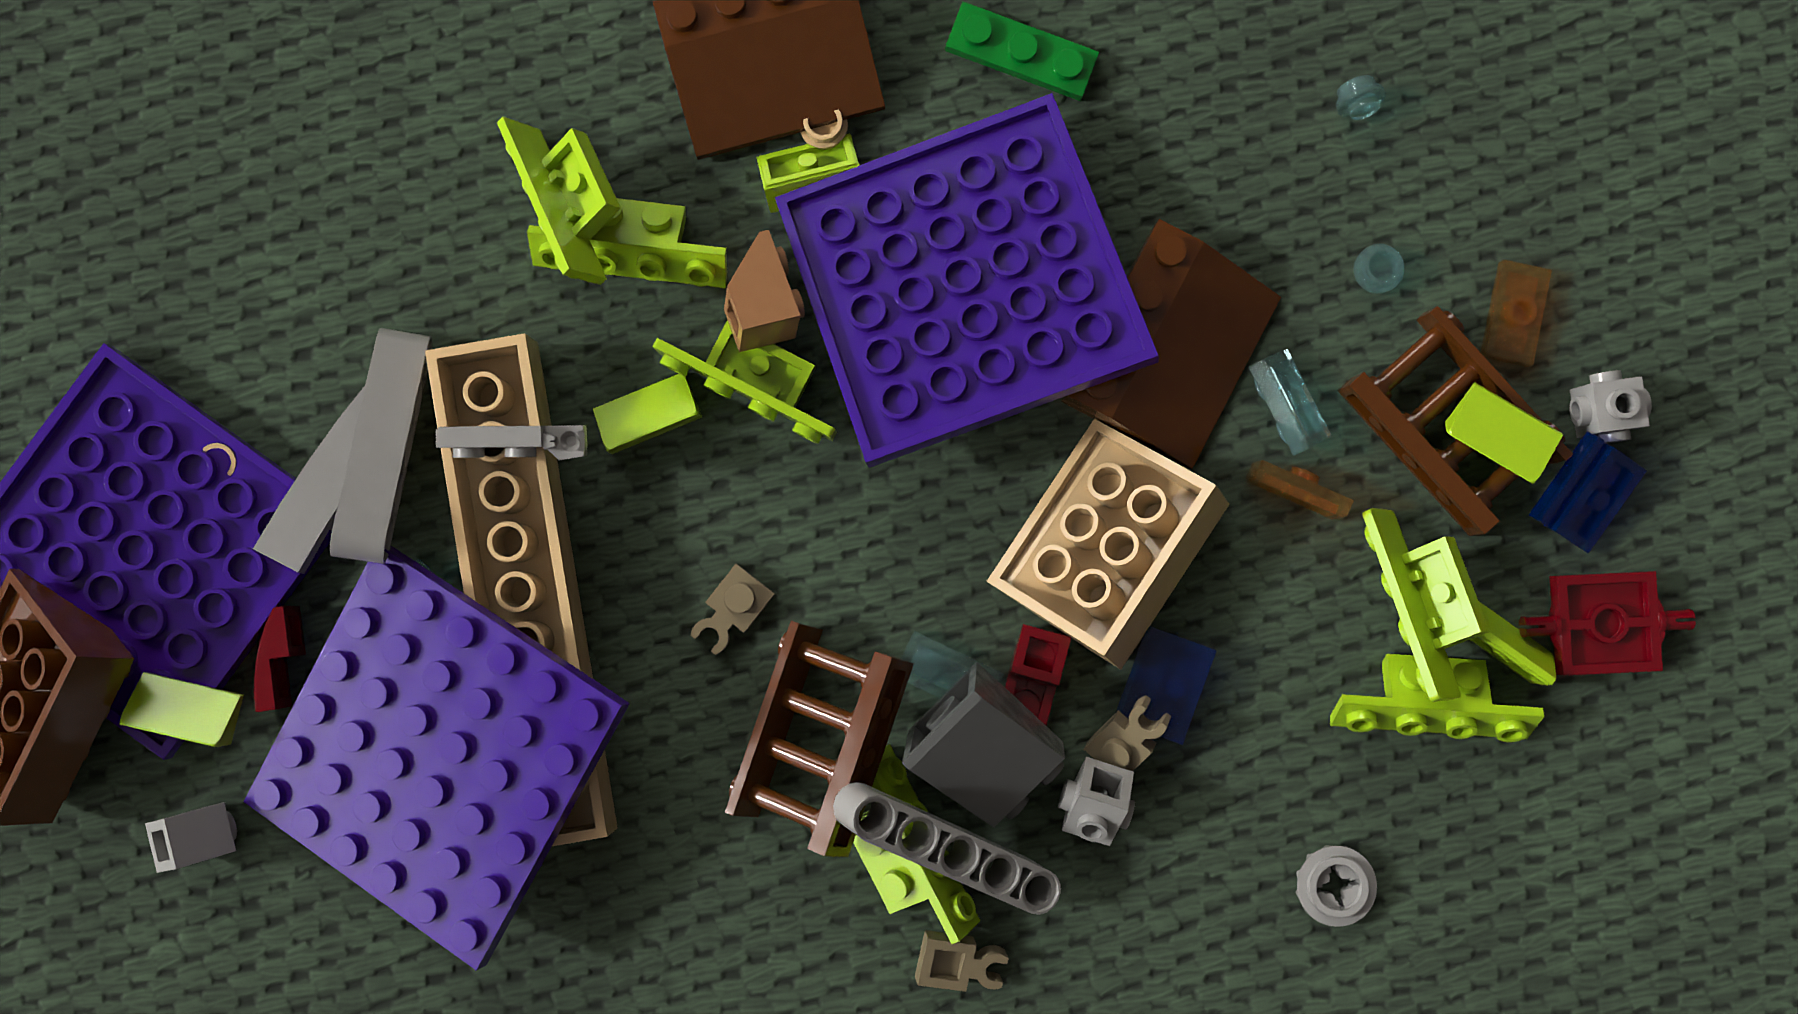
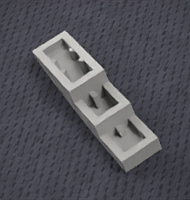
(312, 500)

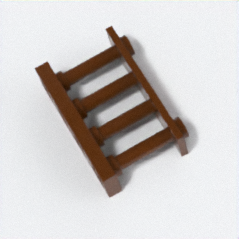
(1405, 431)
(864, 729)

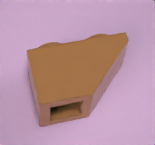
(760, 299)

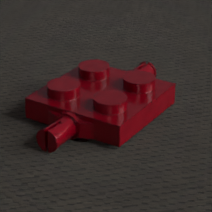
(1606, 623)

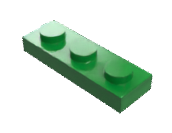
(1021, 51)

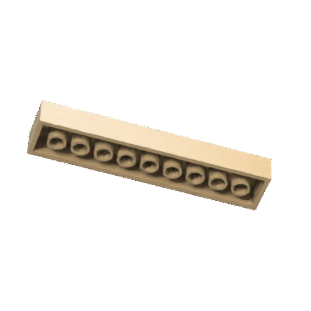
(515, 523)

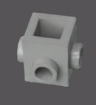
(1610, 406)
(1097, 801)

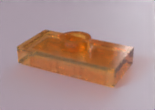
(1515, 313)
(1300, 488)

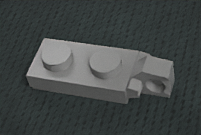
(519, 441)

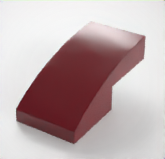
(280, 639)
(1037, 669)

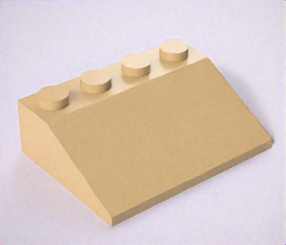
(1109, 542)

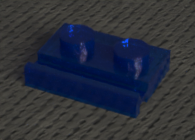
(1587, 492)
(1172, 676)

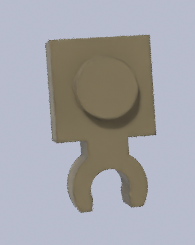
(737, 603)
(1125, 740)
(952, 965)

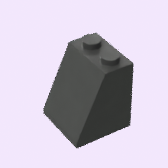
(983, 748)

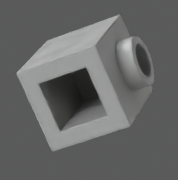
(191, 837)

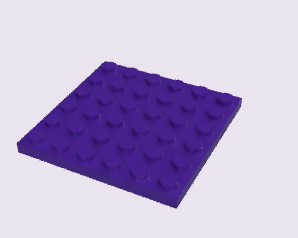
(964, 281)
(148, 527)
(435, 755)

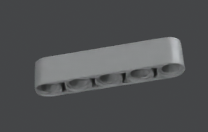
(381, 447)
(932, 836)

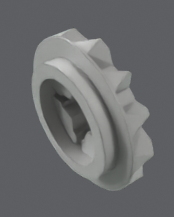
(1355, 898)

